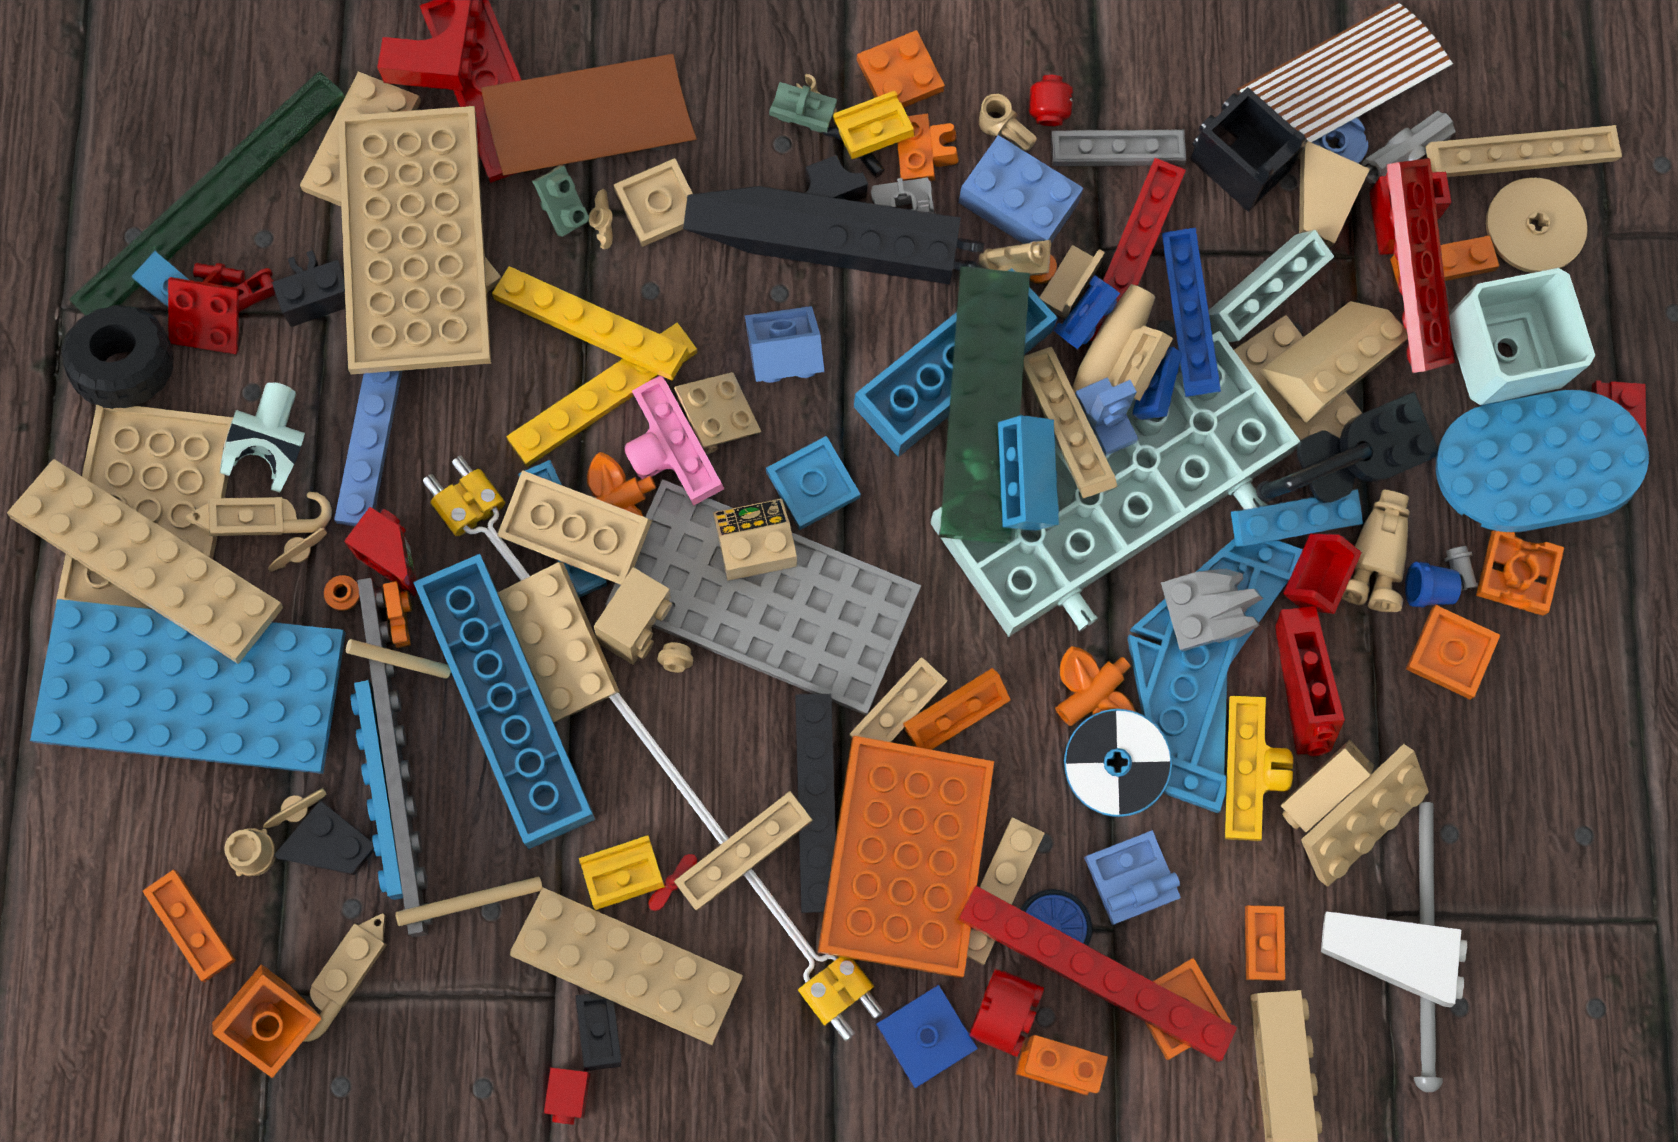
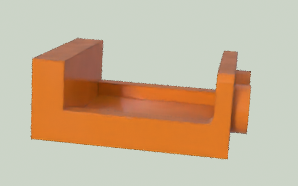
(1061, 1065)

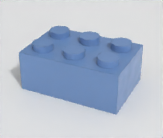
(1019, 193)

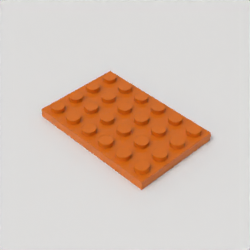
(906, 856)

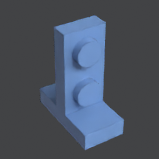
(1106, 413)

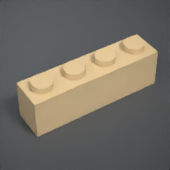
(1284, 1067)

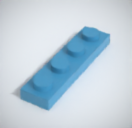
(1294, 519)

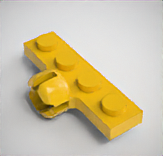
(1251, 768)

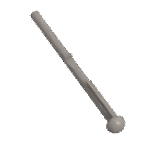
(1428, 1081)

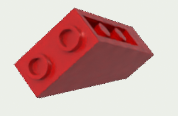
(1308, 681)

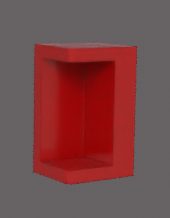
(1322, 572)

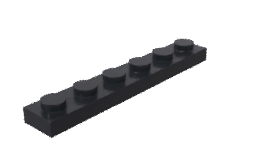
(816, 796)

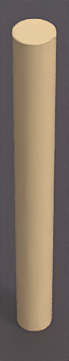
(468, 901)

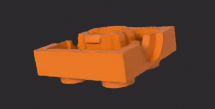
(1522, 565)

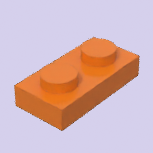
(1265, 943)

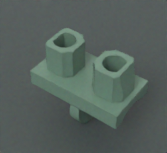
(803, 107)
(561, 201)

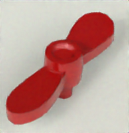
(662, 895)

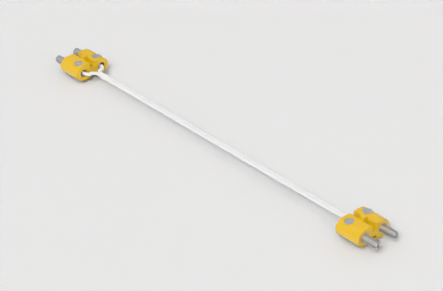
(830, 989)

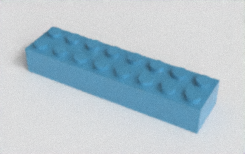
(504, 701)

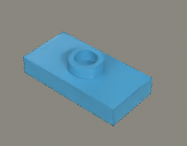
(154, 276)

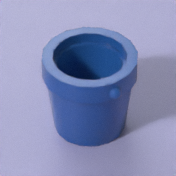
(1431, 585)

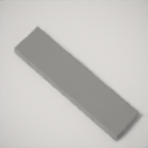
(1117, 147)

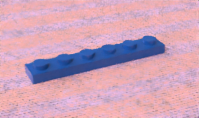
(1191, 312)

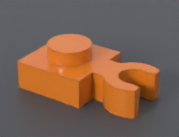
(397, 604)

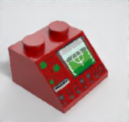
(382, 545)

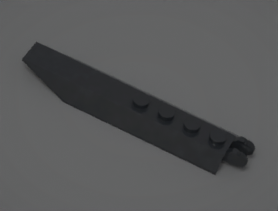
(832, 231)

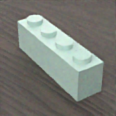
(1269, 285)

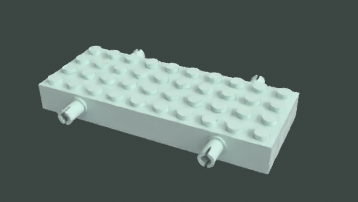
(1173, 472)

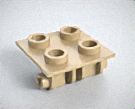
(717, 410)

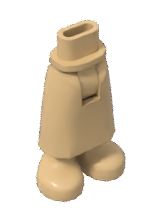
(1384, 551)

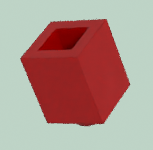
(566, 1095)

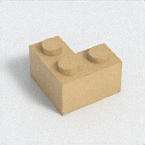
(630, 614)

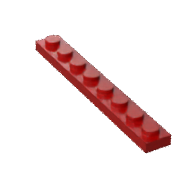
(1097, 973)

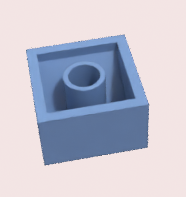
(784, 344)

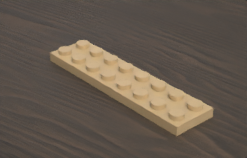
(145, 561)

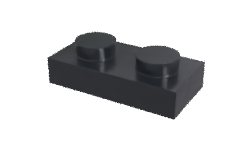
(597, 1032)

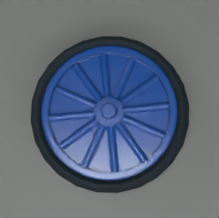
(1061, 912)

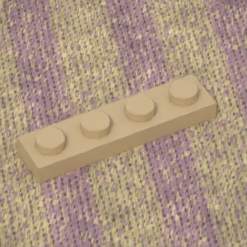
(743, 851)
(1005, 876)

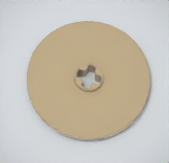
(1557, 213)

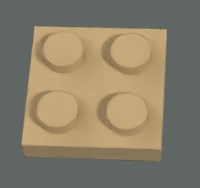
(655, 201)

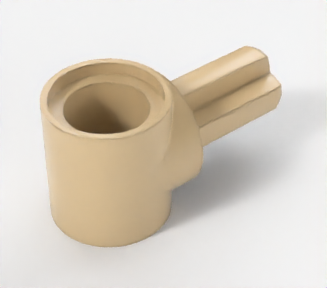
(1005, 125)

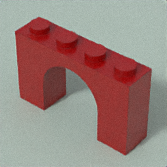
(434, 62)

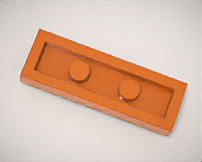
(1463, 258)
(957, 711)
(189, 925)

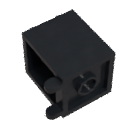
(1258, 158)

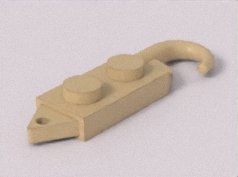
(257, 516)
(346, 971)

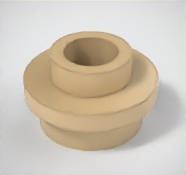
(675, 657)

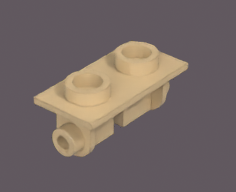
(1025, 258)

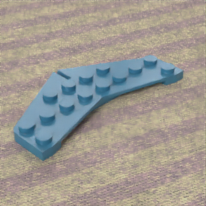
(1189, 688)

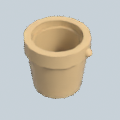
(250, 851)

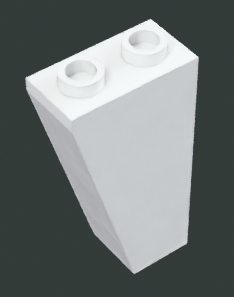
(1402, 953)

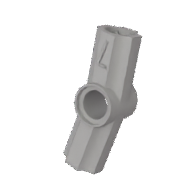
(1409, 144)

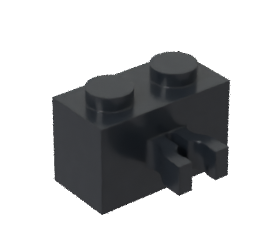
(312, 291)

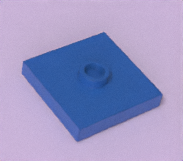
(926, 1036)

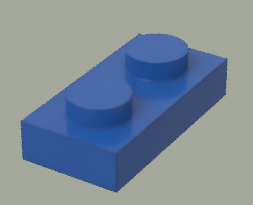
(1158, 395)

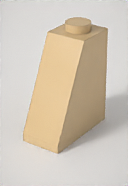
(1327, 191)
(1327, 787)

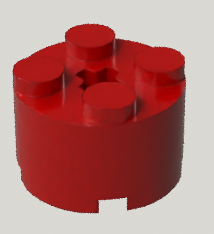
(1006, 1012)

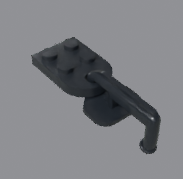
(1388, 442)

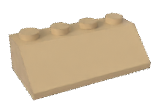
(1334, 357)

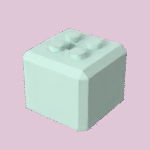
(1538, 321)

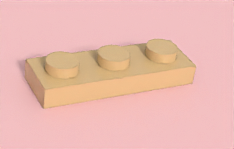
(901, 703)

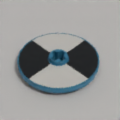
(1098, 783)

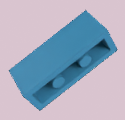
(1028, 473)

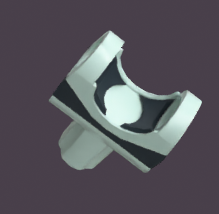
(265, 435)

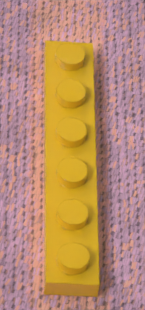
(590, 323)
(586, 405)

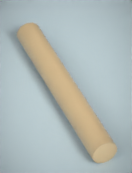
(397, 658)

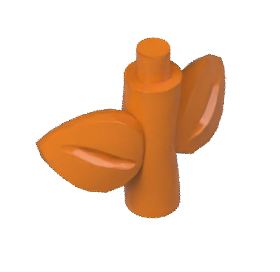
(609, 484)
(1092, 686)

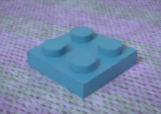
(813, 482)

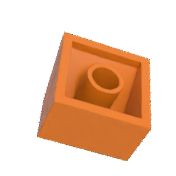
(265, 1021)

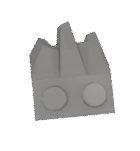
(1209, 607)

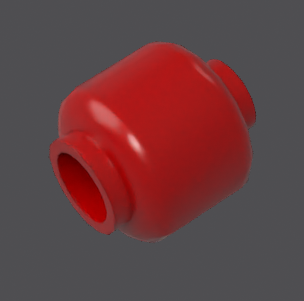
(1050, 101)

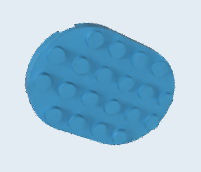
(1542, 460)

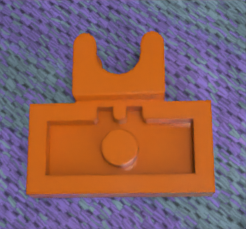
(926, 149)

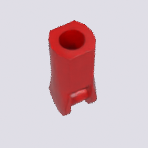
(247, 297)

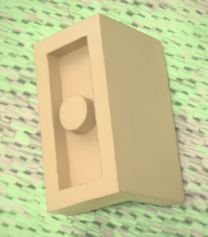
(1070, 280)

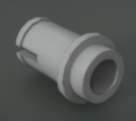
(1460, 560)

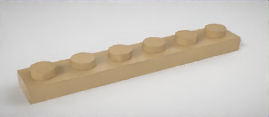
(1525, 151)
(1071, 426)

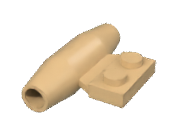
(1125, 346)

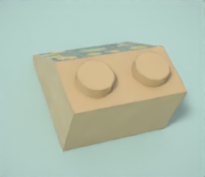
(755, 539)

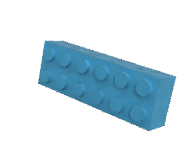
(916, 388)

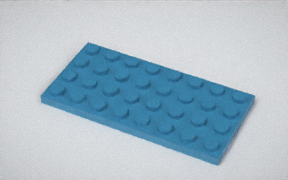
(154, 689)

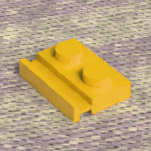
(873, 125)
(621, 872)

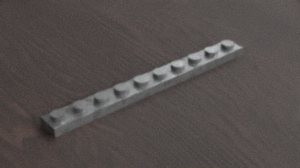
(396, 770)

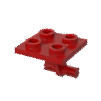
(205, 312)

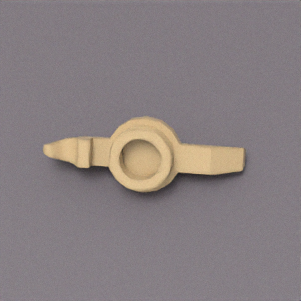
(601, 219)
(297, 550)
(295, 808)

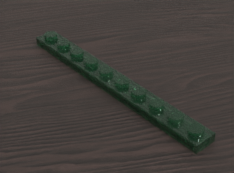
(212, 193)

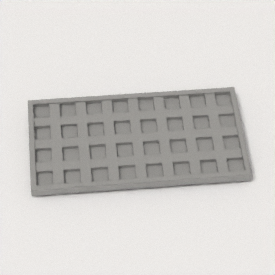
(809, 625)

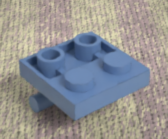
(1132, 877)

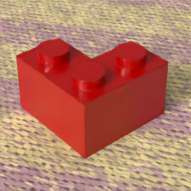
(1381, 206)

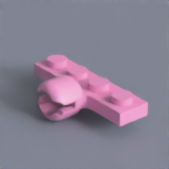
(670, 443)

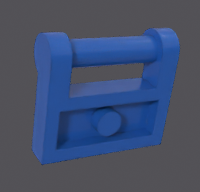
(1094, 304)

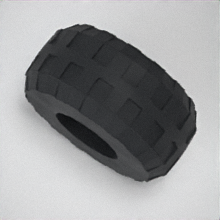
(106, 334)

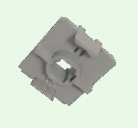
(913, 192)

